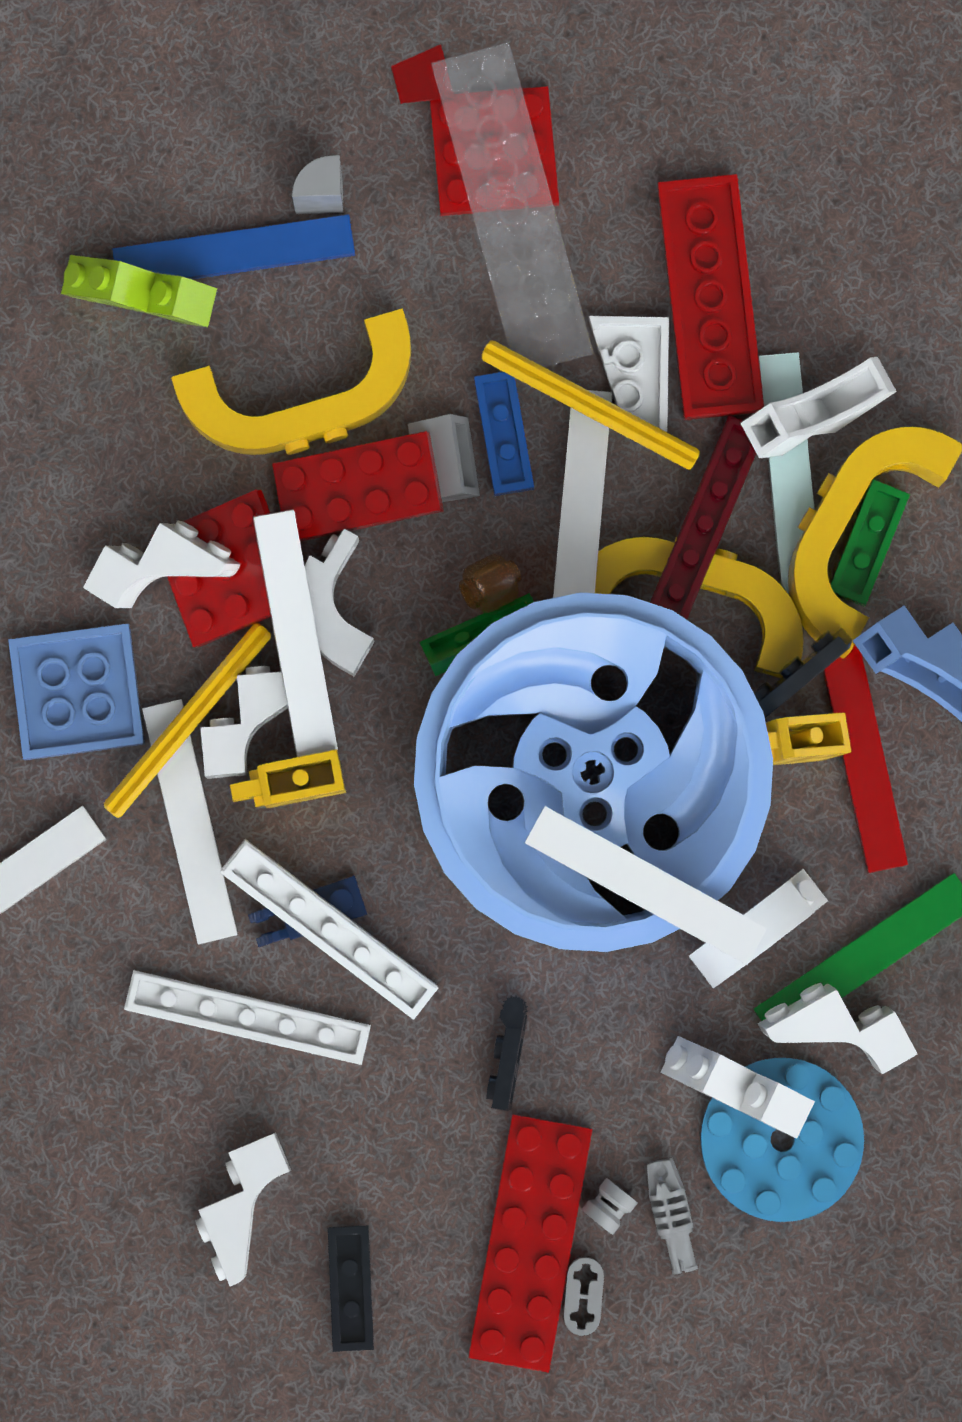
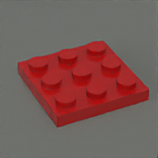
(451, 188)
(225, 604)

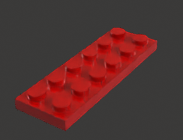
(710, 297)
(530, 1243)

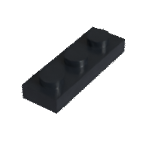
(799, 673)
(350, 1288)

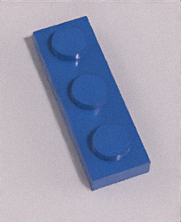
(503, 433)

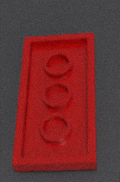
(360, 486)

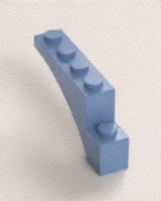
(928, 664)

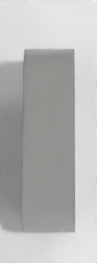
(573, 1295)

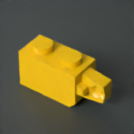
(808, 738)
(292, 780)

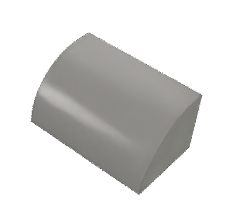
(319, 187)
(452, 455)

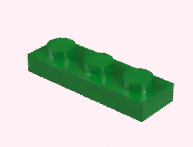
(868, 542)
(444, 646)

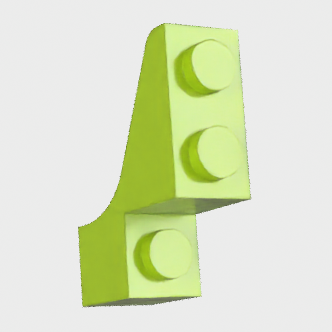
(139, 290)

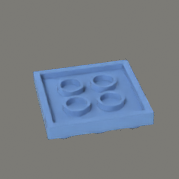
(76, 692)

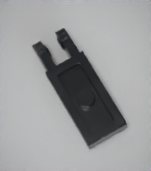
(508, 1051)

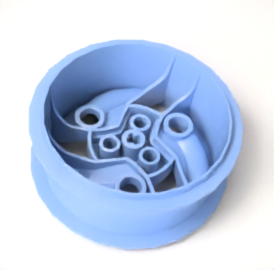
(543, 665)

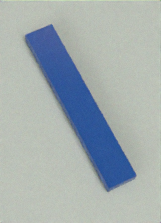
(244, 249)

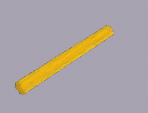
(590, 404)
(187, 720)

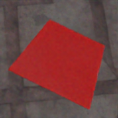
(416, 78)

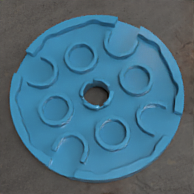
(794, 1181)

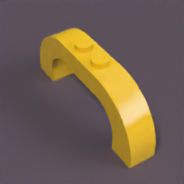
(311, 421)
(905, 449)
(758, 590)

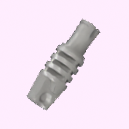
(671, 1213)

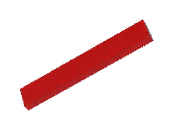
(866, 765)

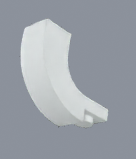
(337, 639)
(777, 912)

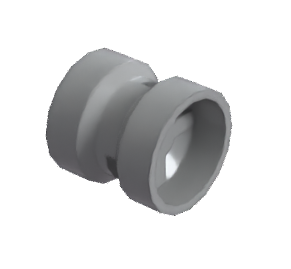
(602, 1212)

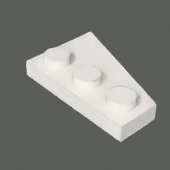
(636, 363)

